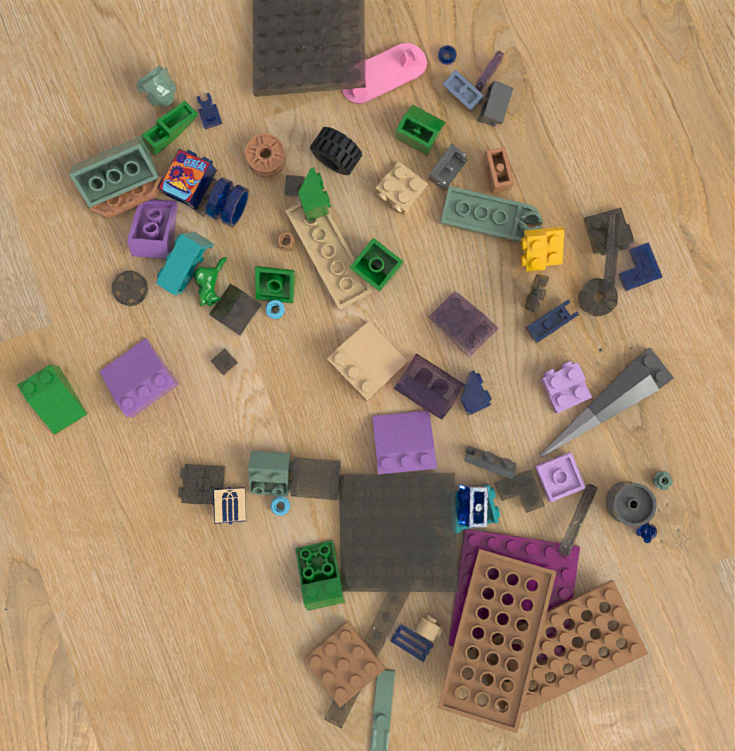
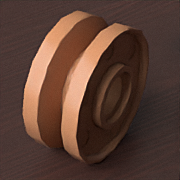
(265, 144)

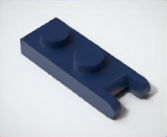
(550, 322)

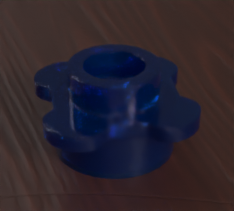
(647, 532)

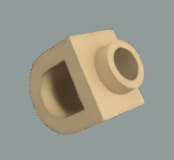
(429, 628)

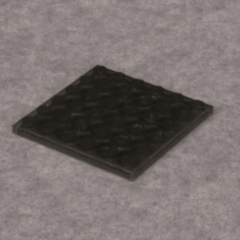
(308, 46)
(398, 532)

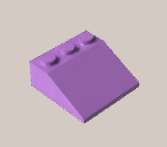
(138, 378)
(404, 442)

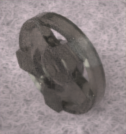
(129, 288)

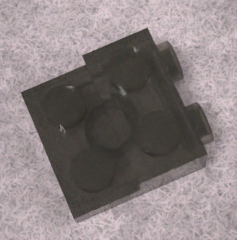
(597, 229)
(199, 483)

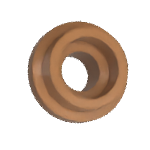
(285, 235)

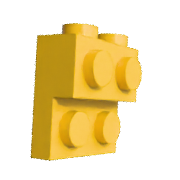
(542, 248)

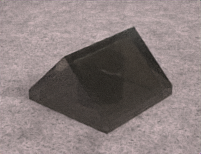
(235, 309)

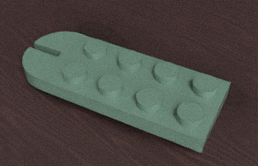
(488, 214)

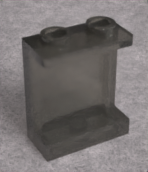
(314, 478)

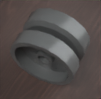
(634, 494)

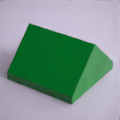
(275, 284)

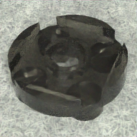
(537, 293)
(592, 306)

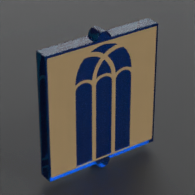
(229, 505)

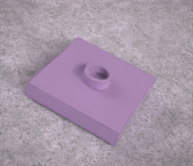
(560, 477)

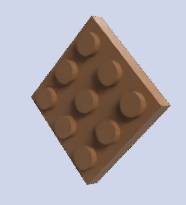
(344, 664)

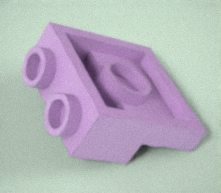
(565, 386)

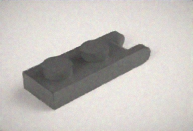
(490, 462)

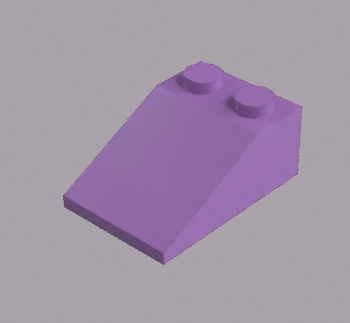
(153, 229)

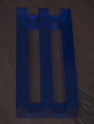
(425, 651)

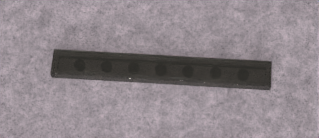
(375, 640)

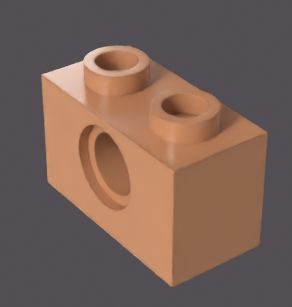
(498, 170)

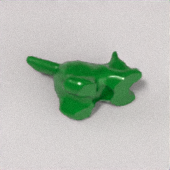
(206, 279)

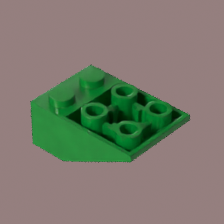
(319, 575)

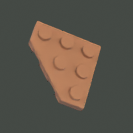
(128, 199)

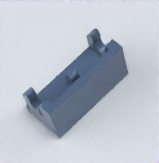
(463, 90)

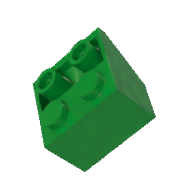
(419, 129)
(312, 198)

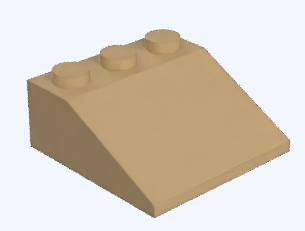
(367, 360)

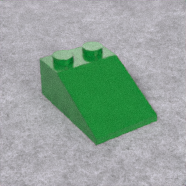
(52, 398)

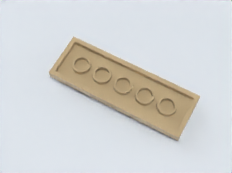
(329, 256)

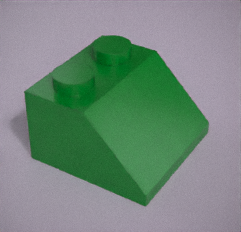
(376, 265)

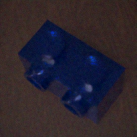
(473, 506)

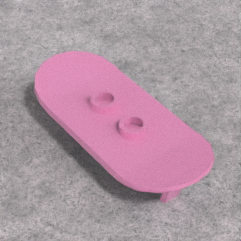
(388, 72)

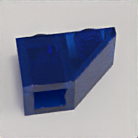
(473, 395)

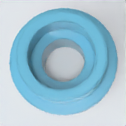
(275, 303)
(276, 510)

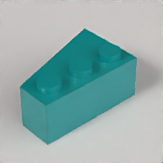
(182, 262)

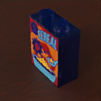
(188, 178)

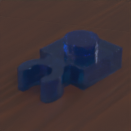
(209, 113)

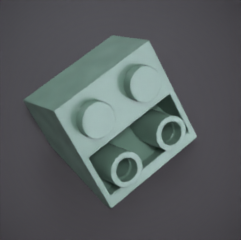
(269, 473)

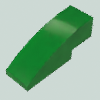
(169, 127)

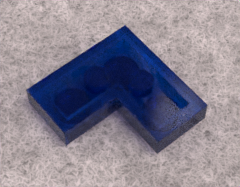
(645, 269)

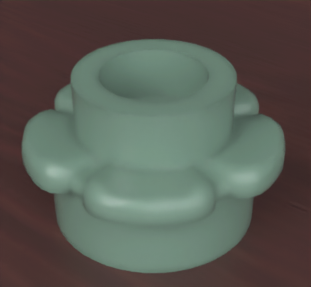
(658, 480)

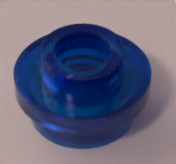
(447, 50)

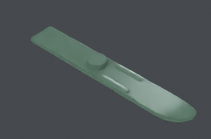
(382, 711)

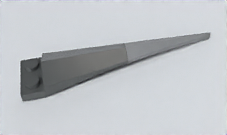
(637, 381)

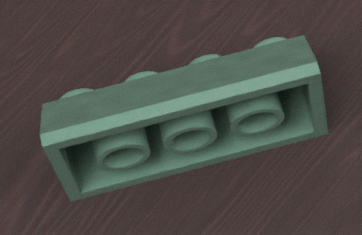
(114, 171)

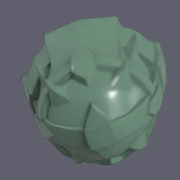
(158, 86)

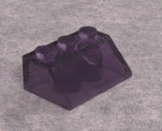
(429, 386)

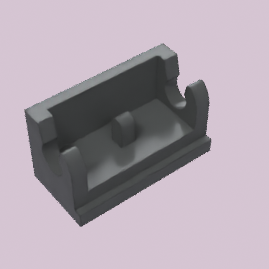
(495, 103)
(448, 167)

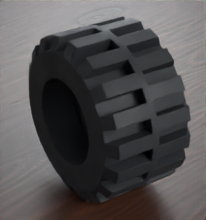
(336, 151)

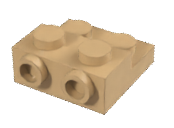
(400, 188)

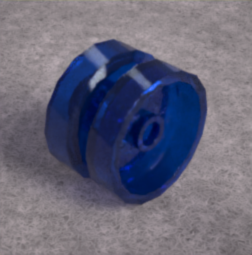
(227, 202)

